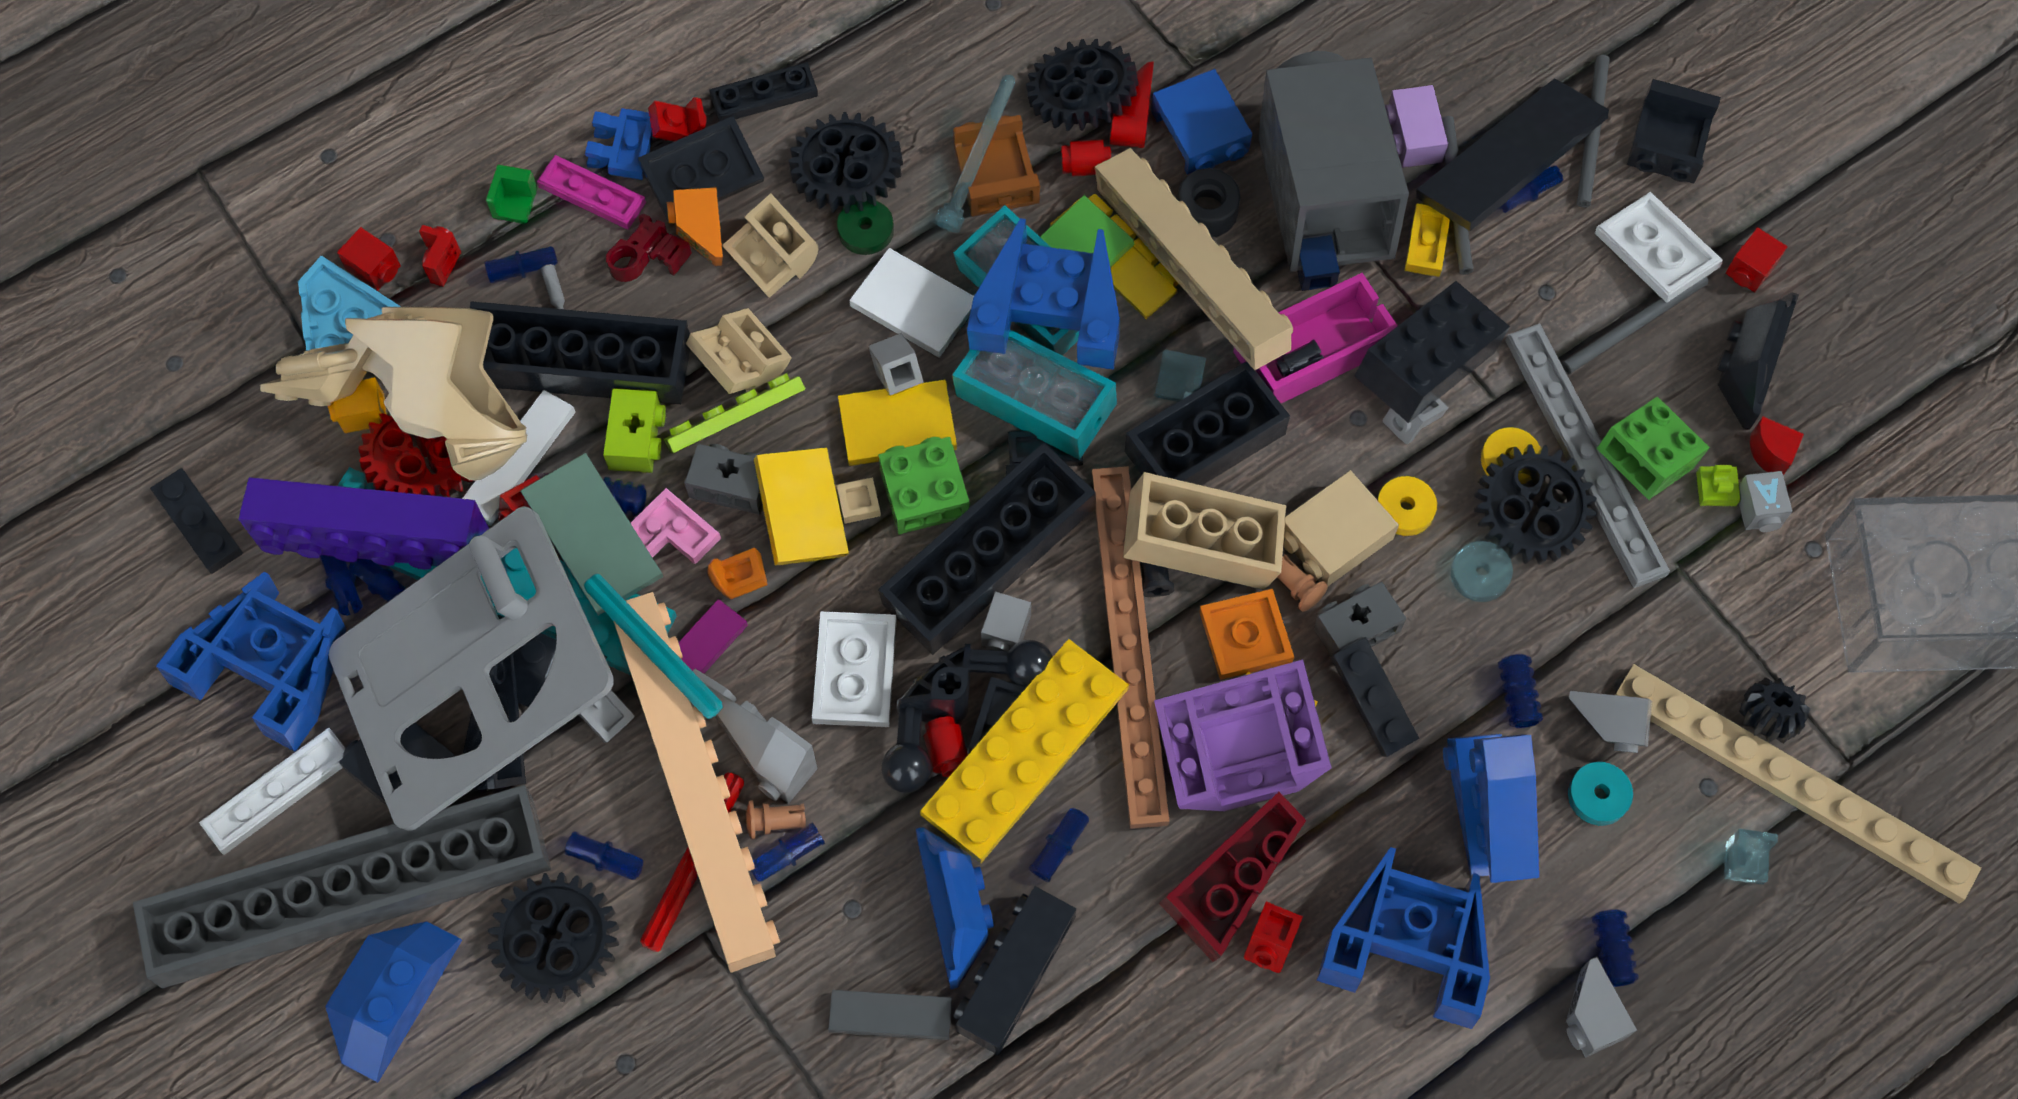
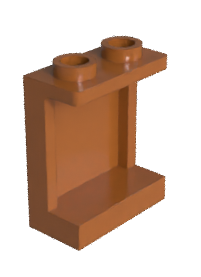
(1005, 170)

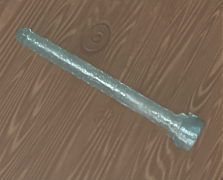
(951, 214)

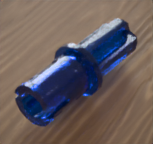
(1543, 182)
(519, 264)
(379, 580)
(341, 583)
(1059, 844)
(786, 852)
(604, 856)

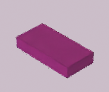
(711, 636)

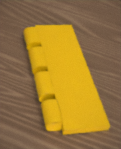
(1134, 272)

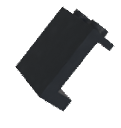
(1673, 131)

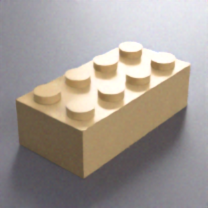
(1204, 531)

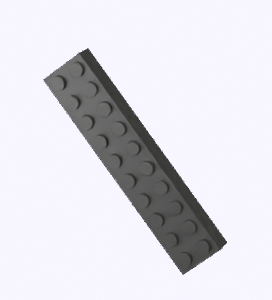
(339, 887)

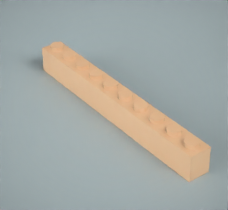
(700, 800)

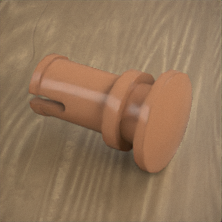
(1301, 585)
(774, 818)

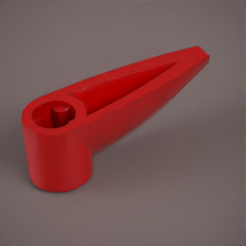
(1131, 126)

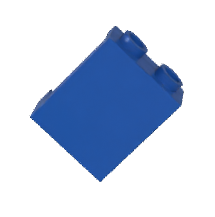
(1203, 121)

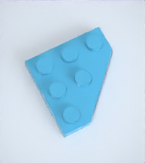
(329, 298)

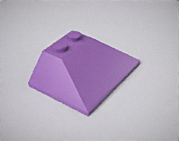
(1243, 739)

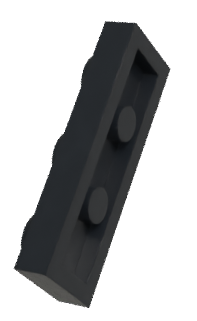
(196, 520)
(1374, 697)

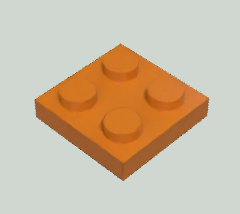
(1246, 634)

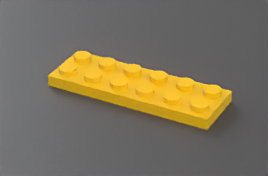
(1024, 751)

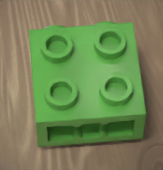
(1652, 448)
(923, 484)

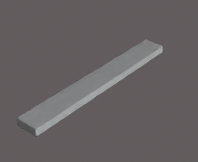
(1579, 441)

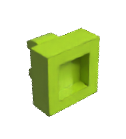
(1718, 485)

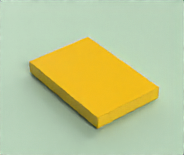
(881, 421)
(801, 506)

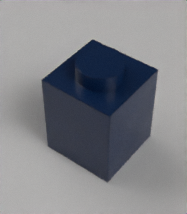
(1318, 263)

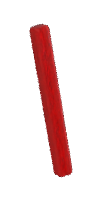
(681, 884)

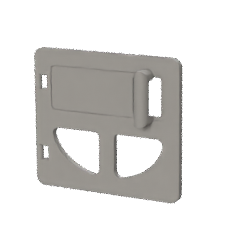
(447, 639)

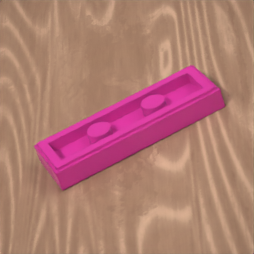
(591, 192)

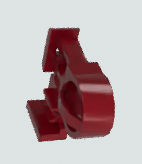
(652, 241)

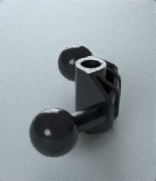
(945, 692)

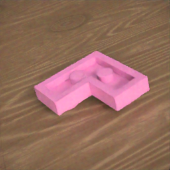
(674, 522)

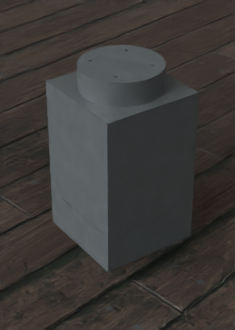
(1332, 157)

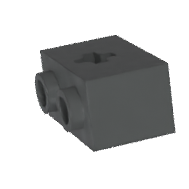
(724, 478)
(1373, 605)

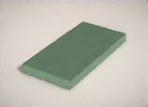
(591, 529)

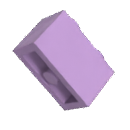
(1417, 126)

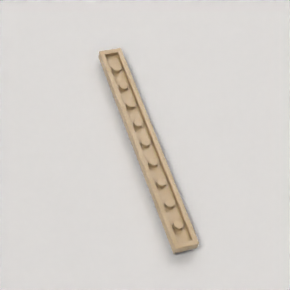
(1803, 786)

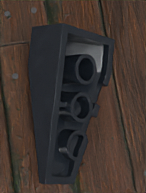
(504, 682)

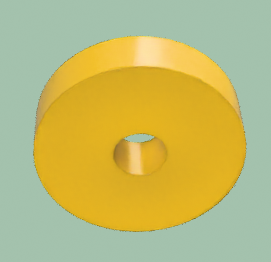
(1503, 442)
(1417, 494)

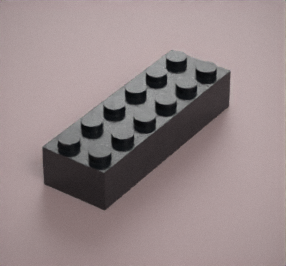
(585, 352)
(988, 548)

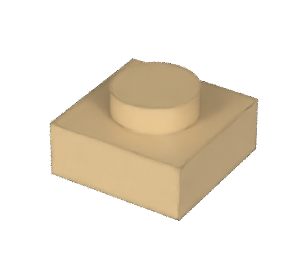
(858, 500)

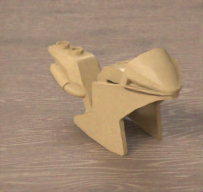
(433, 379)

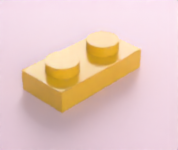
(1427, 241)

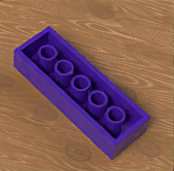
(358, 523)

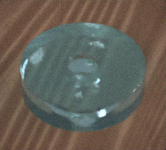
(1486, 556)

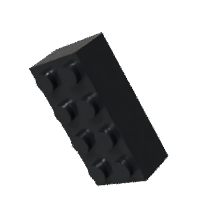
(1431, 351)
(1209, 429)

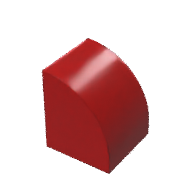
(1774, 445)

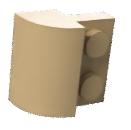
(772, 246)
(740, 352)

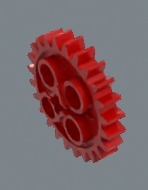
(390, 465)

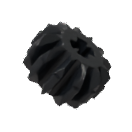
(1774, 710)

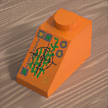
(698, 221)

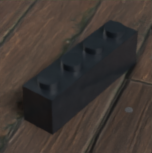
(1015, 970)

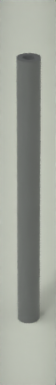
(1592, 140)
(1461, 234)
(1626, 329)

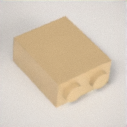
(1338, 529)

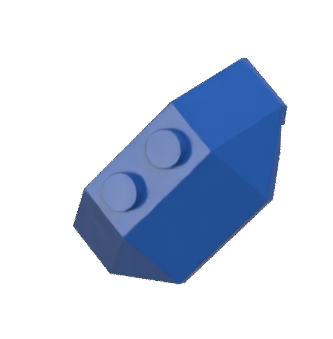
(955, 903)
(386, 993)

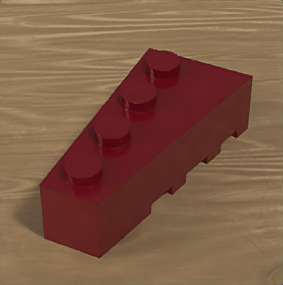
(1226, 885)

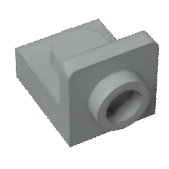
(1408, 431)
(607, 716)

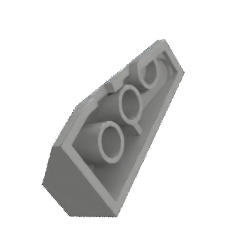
(770, 749)

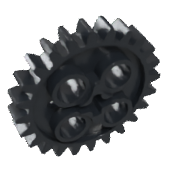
(1082, 84)
(867, 172)
(1564, 518)
(520, 926)

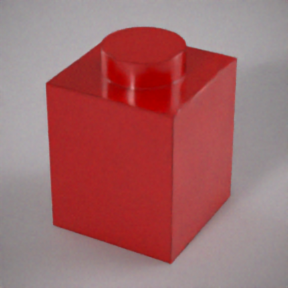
(369, 259)
(1756, 260)

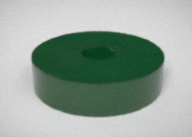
(866, 240)

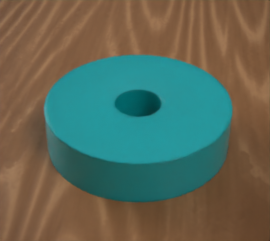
(1609, 779)

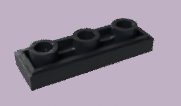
(779, 88)

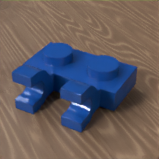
(631, 141)

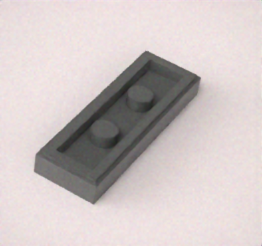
(890, 1015)

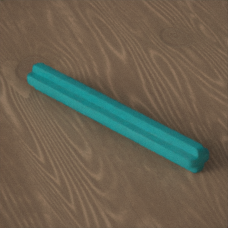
(653, 646)

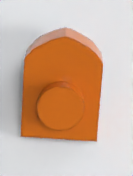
(738, 573)

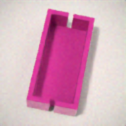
(1339, 325)

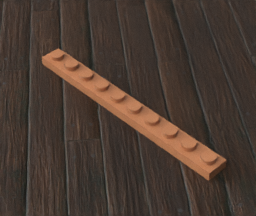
(1130, 654)

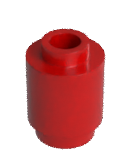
(1083, 156)
(944, 745)

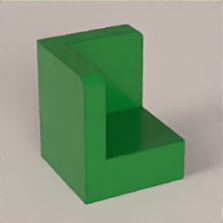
(511, 194)

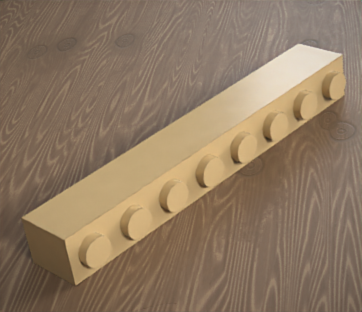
(1194, 259)

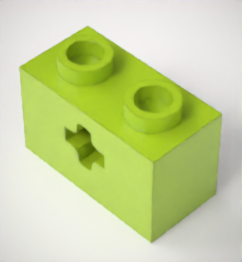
(624, 445)

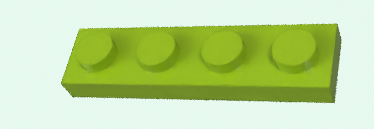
(747, 405)

